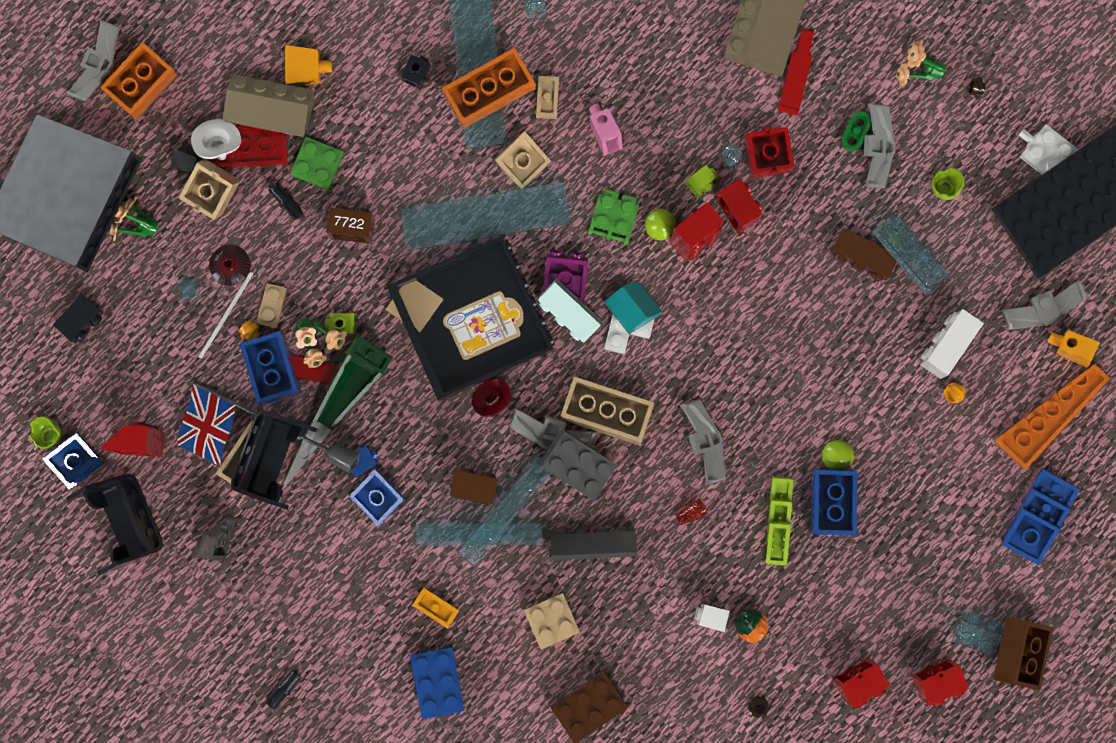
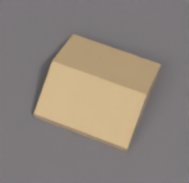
(522, 160)

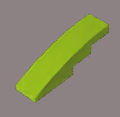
(779, 520)

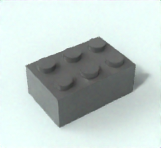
(577, 464)

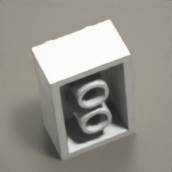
(950, 343)

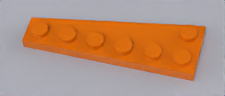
(1042, 425)

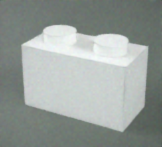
(711, 617)

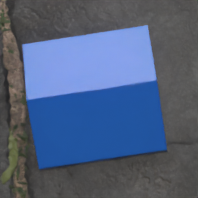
(72, 460)
(377, 497)

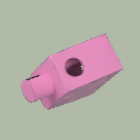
(605, 129)

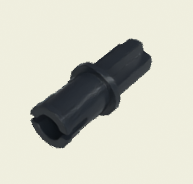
(286, 201)
(283, 689)

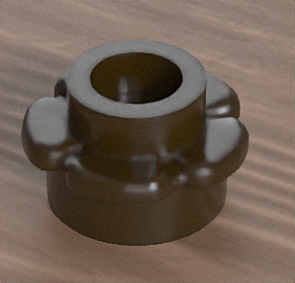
(978, 87)
(752, 706)

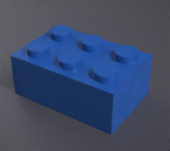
(270, 368)
(834, 502)
(437, 682)

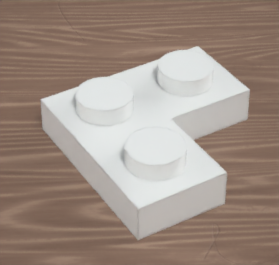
(618, 337)

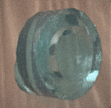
(731, 156)

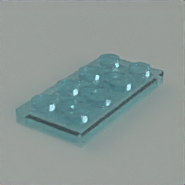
(910, 254)

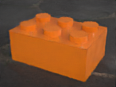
(139, 81)

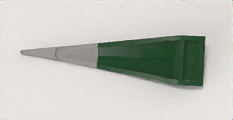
(353, 377)

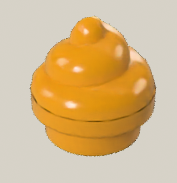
(249, 331)
(954, 392)

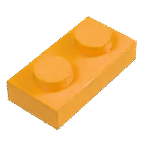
(435, 607)

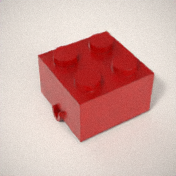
(769, 152)
(739, 205)
(862, 683)
(940, 683)

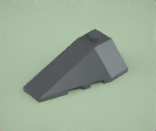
(216, 541)

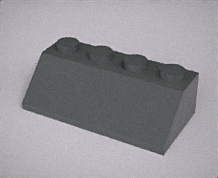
(593, 545)

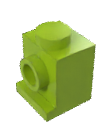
(702, 181)
(349, 323)

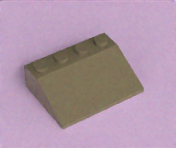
(764, 34)

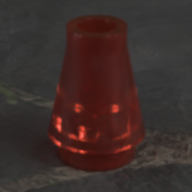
(692, 512)

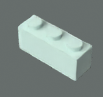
(569, 311)

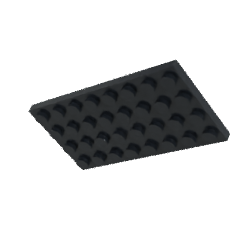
(1064, 206)

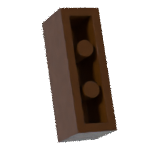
(863, 255)

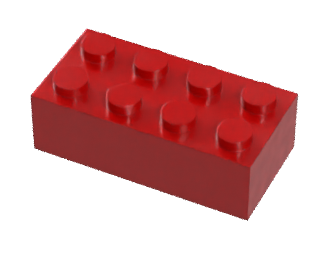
(696, 232)

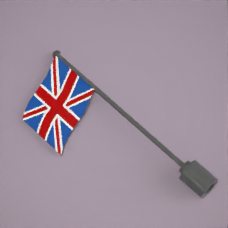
(211, 421)

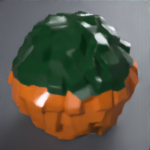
(752, 625)

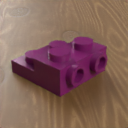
(568, 270)

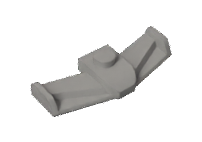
(96, 62)
(879, 146)
(1045, 308)
(545, 433)
(706, 441)

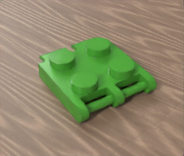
(614, 216)

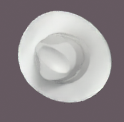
(215, 139)

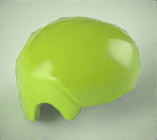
(953, 179)
(660, 224)
(39, 427)
(838, 455)

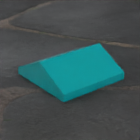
(633, 306)

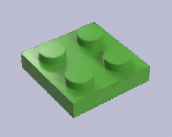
(317, 163)

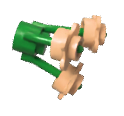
(306, 337)

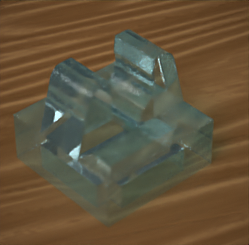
(532, 6)

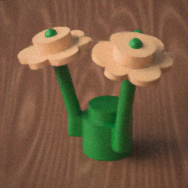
(917, 55)
(146, 225)

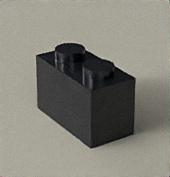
(78, 319)

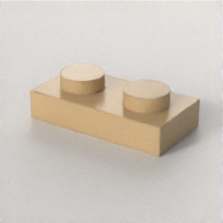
(547, 97)
(271, 306)

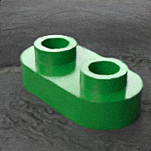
(856, 132)

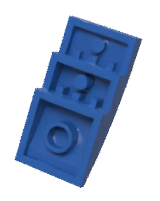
(1040, 516)

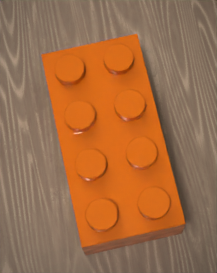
(489, 88)

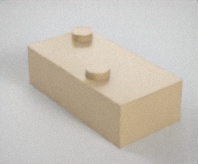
(607, 411)

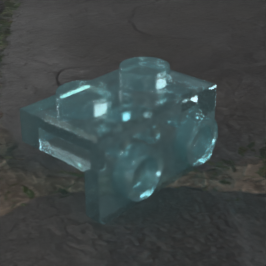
(978, 633)

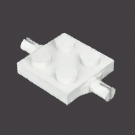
(1045, 149)

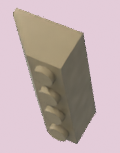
(268, 105)

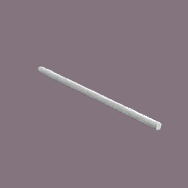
(225, 315)

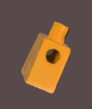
(304, 66)
(1083, 348)

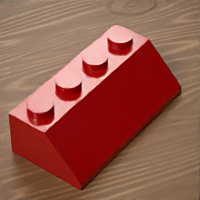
(137, 440)

